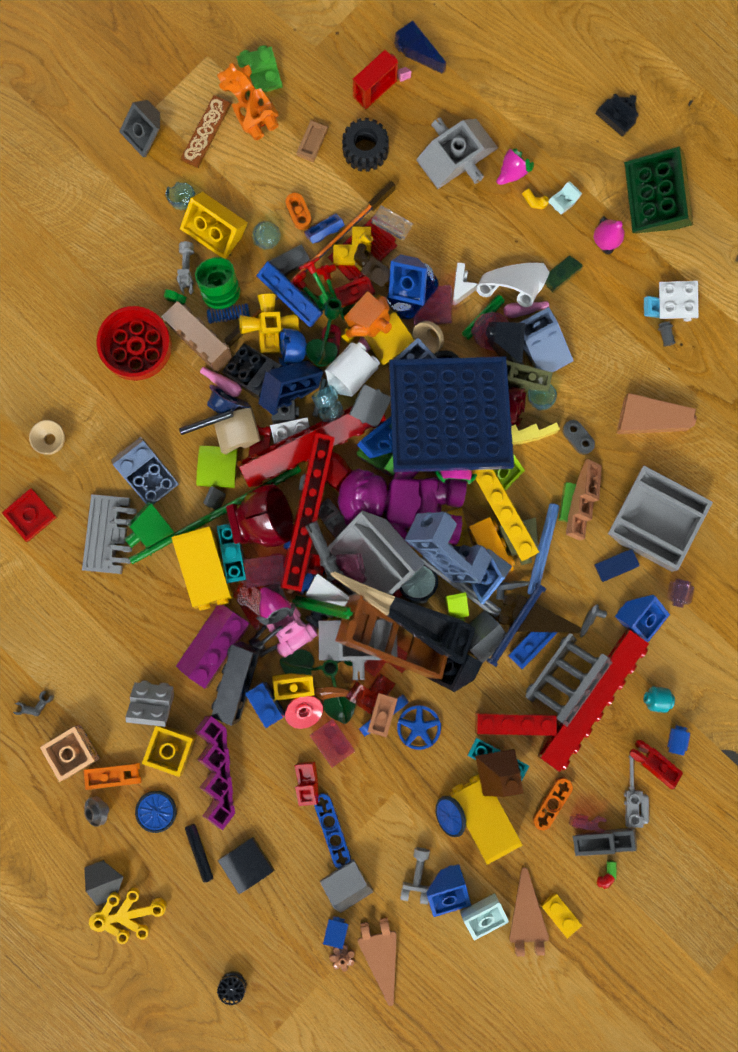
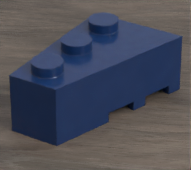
(288, 383)

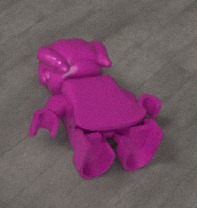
(402, 500)

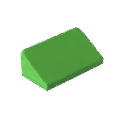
(567, 494)

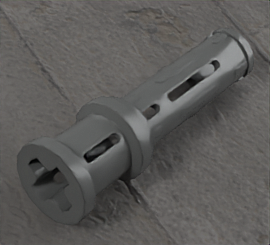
(327, 559)

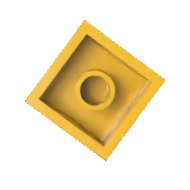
(169, 750)

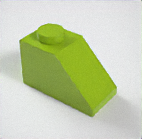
(457, 605)

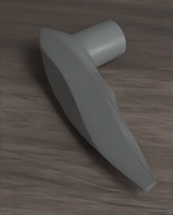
(509, 586)
(589, 619)

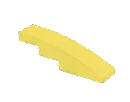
(532, 433)

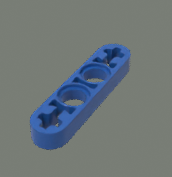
(333, 830)

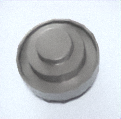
(96, 811)

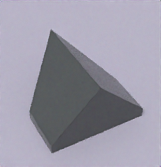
(101, 881)

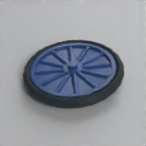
(155, 811)
(450, 816)

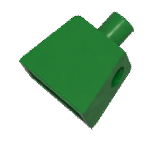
(148, 527)

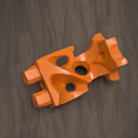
(239, 82)

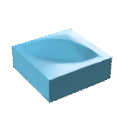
(651, 307)

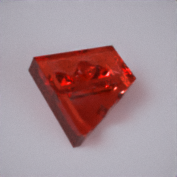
(249, 601)

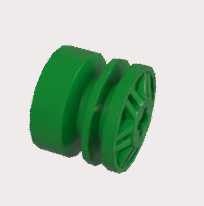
(218, 283)

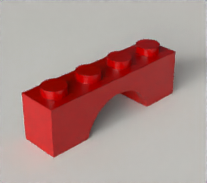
(516, 724)

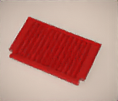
(381, 246)

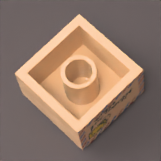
(69, 753)

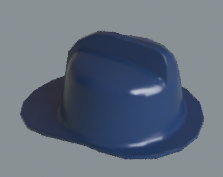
(222, 402)

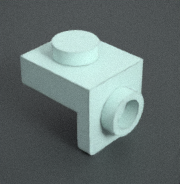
(565, 198)

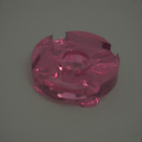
(480, 327)

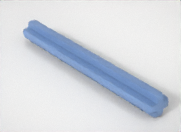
(544, 546)

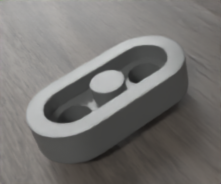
(576, 438)

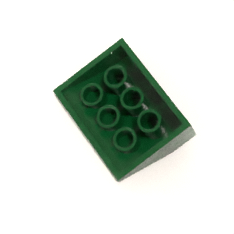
(659, 192)

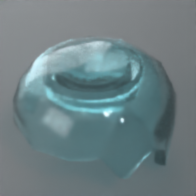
(179, 195)
(266, 235)
(542, 399)

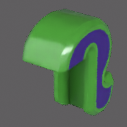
(382, 463)

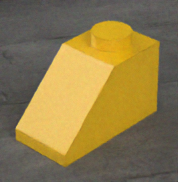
(292, 686)

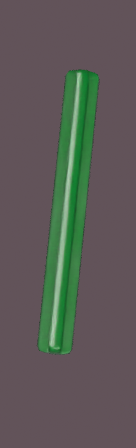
(322, 607)

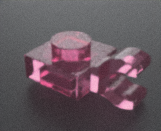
(583, 822)

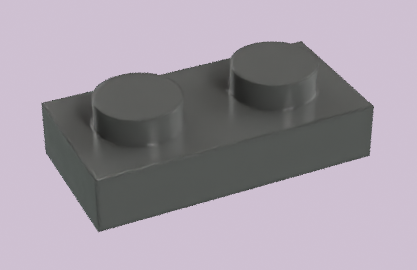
(290, 260)

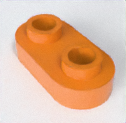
(298, 212)

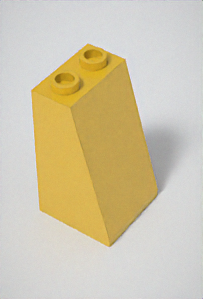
(202, 568)
(486, 821)

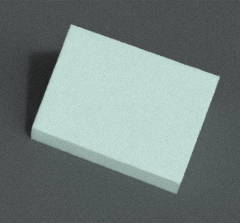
(484, 916)

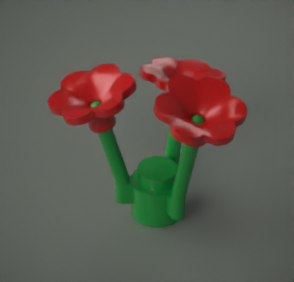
(323, 271)

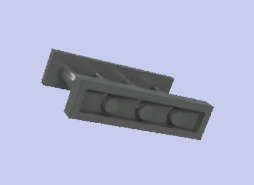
(588, 680)

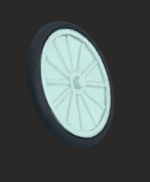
(420, 585)

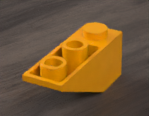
(486, 535)

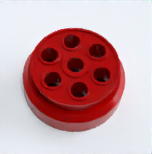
(124, 323)

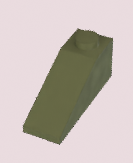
(528, 377)

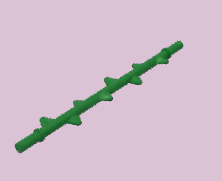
(208, 518)

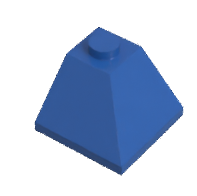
(408, 280)
(643, 616)
(448, 891)

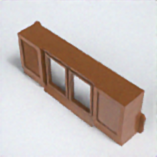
(357, 633)

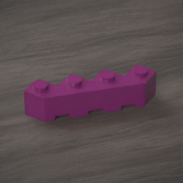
(218, 783)

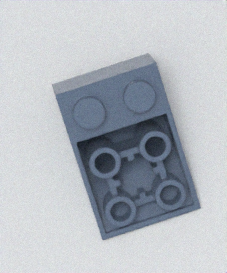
(545, 342)
(144, 471)

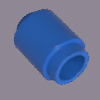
(678, 740)

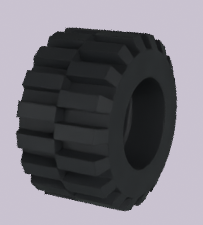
(365, 131)

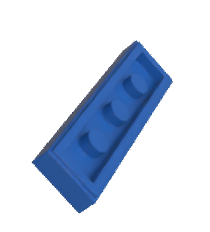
(289, 294)

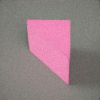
(404, 73)

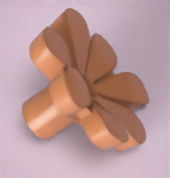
(342, 958)

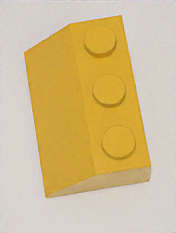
(213, 224)

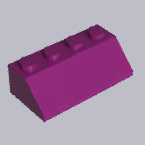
(210, 646)

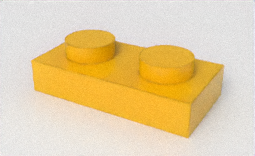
(561, 915)

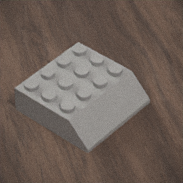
(659, 519)
(385, 554)

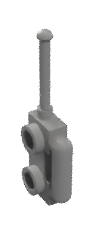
(632, 801)

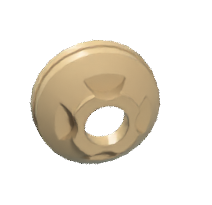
(422, 331)
(40, 431)

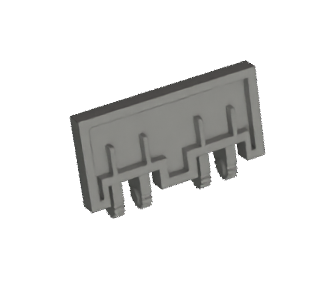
(105, 534)

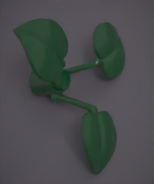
(323, 352)
(302, 663)

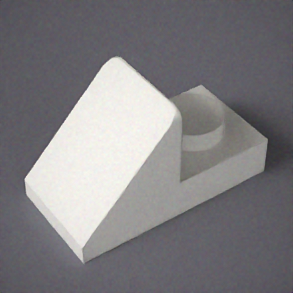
(461, 287)

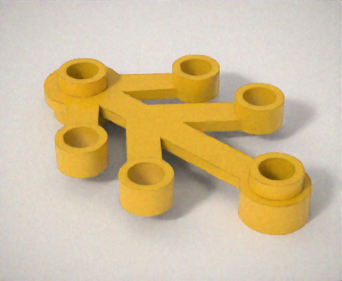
(125, 916)

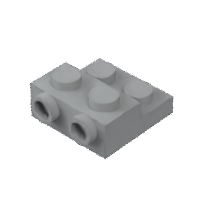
(150, 704)

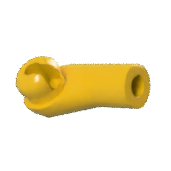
(535, 202)

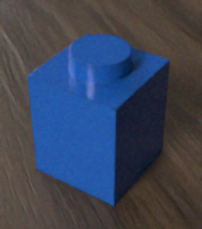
(335, 932)

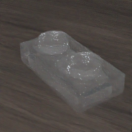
(392, 223)

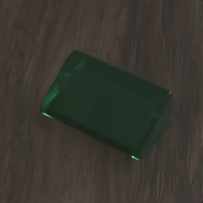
(562, 273)

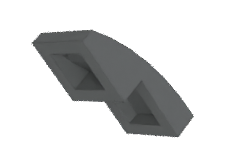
(331, 518)

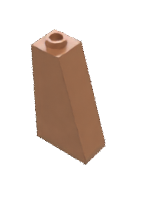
(652, 416)

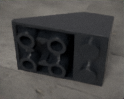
(249, 369)

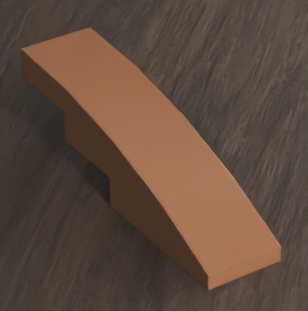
(585, 493)

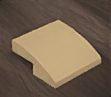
(237, 431)

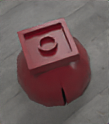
(262, 518)

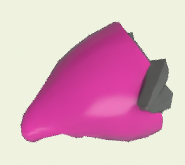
(273, 607)

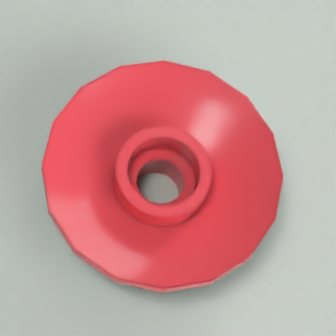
(304, 717)

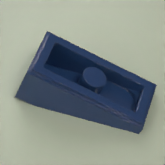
(617, 565)

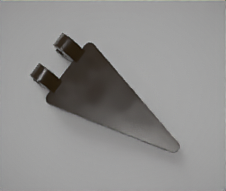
(538, 619)

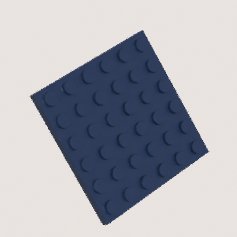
(450, 414)

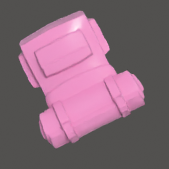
(293, 634)

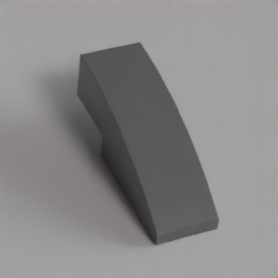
(605, 843)

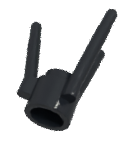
(260, 643)

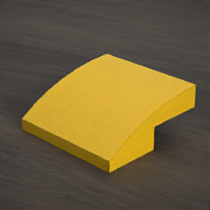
(390, 345)

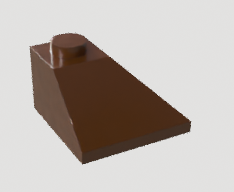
(499, 774)

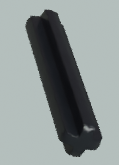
(199, 853)

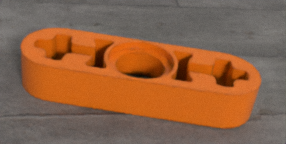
(565, 794)

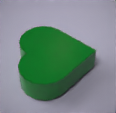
(173, 296)

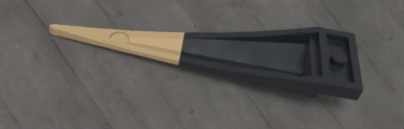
(439, 631)

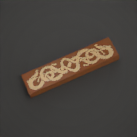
(205, 131)

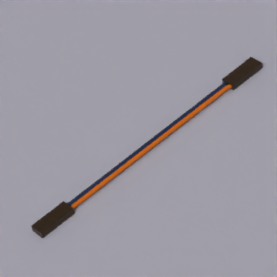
(372, 205)

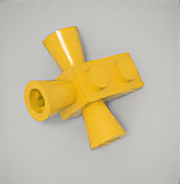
(268, 324)

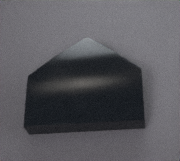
(619, 113)

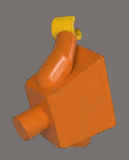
(367, 317)

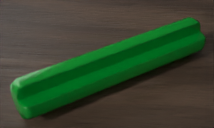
(493, 306)

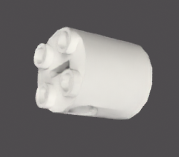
(351, 369)

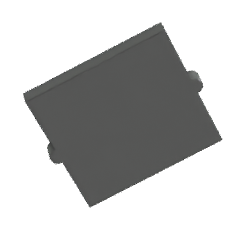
(370, 405)

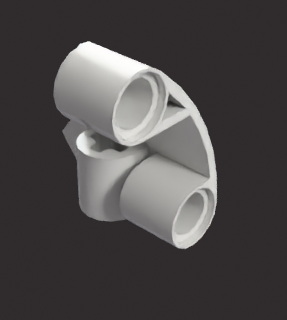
(524, 277)

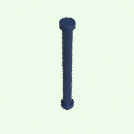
(516, 625)

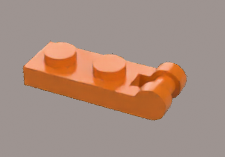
(111, 776)

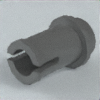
(666, 332)

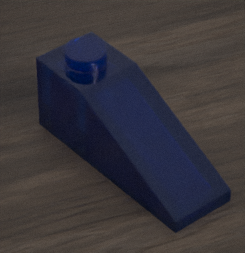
(418, 48)

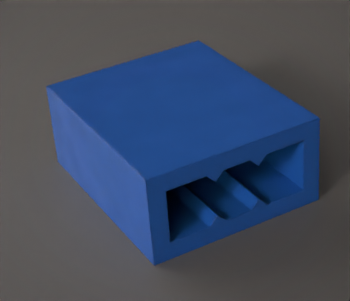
(265, 705)

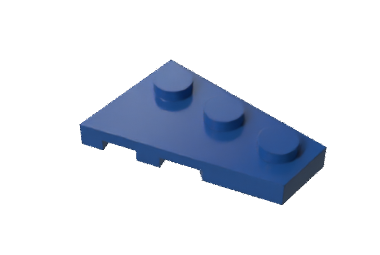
(378, 441)

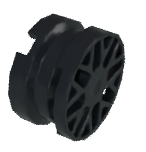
(232, 988)

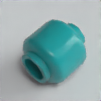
(659, 699)

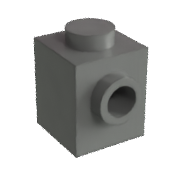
(286, 413)

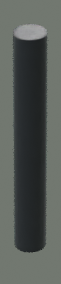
(206, 422)

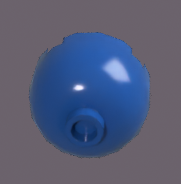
(292, 347)

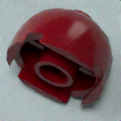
(517, 401)

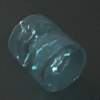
(327, 403)

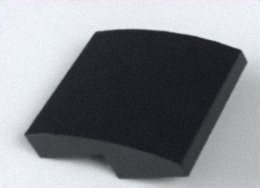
(246, 865)

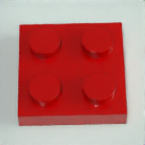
(29, 515)

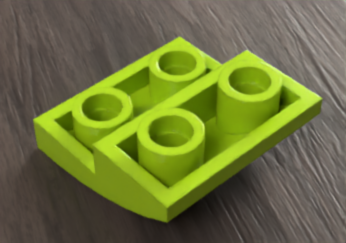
(216, 468)

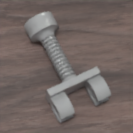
(184, 276)
(421, 855)

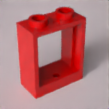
(375, 79)

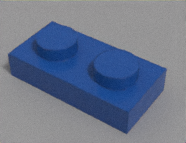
(328, 226)

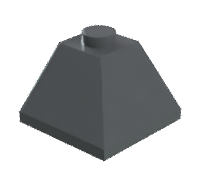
(141, 126)

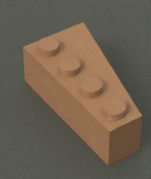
(197, 336)

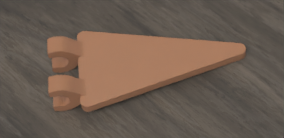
(527, 918)
(380, 955)

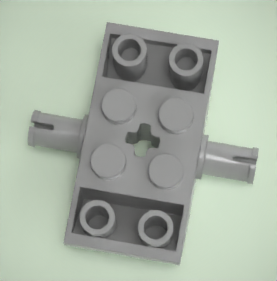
(456, 151)
(332, 650)

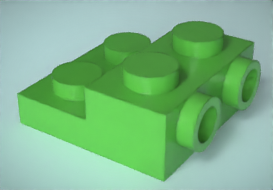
(263, 67)

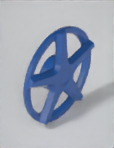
(419, 727)

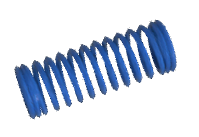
(210, 320)

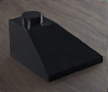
(507, 339)
(459, 675)

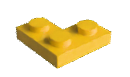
(345, 253)

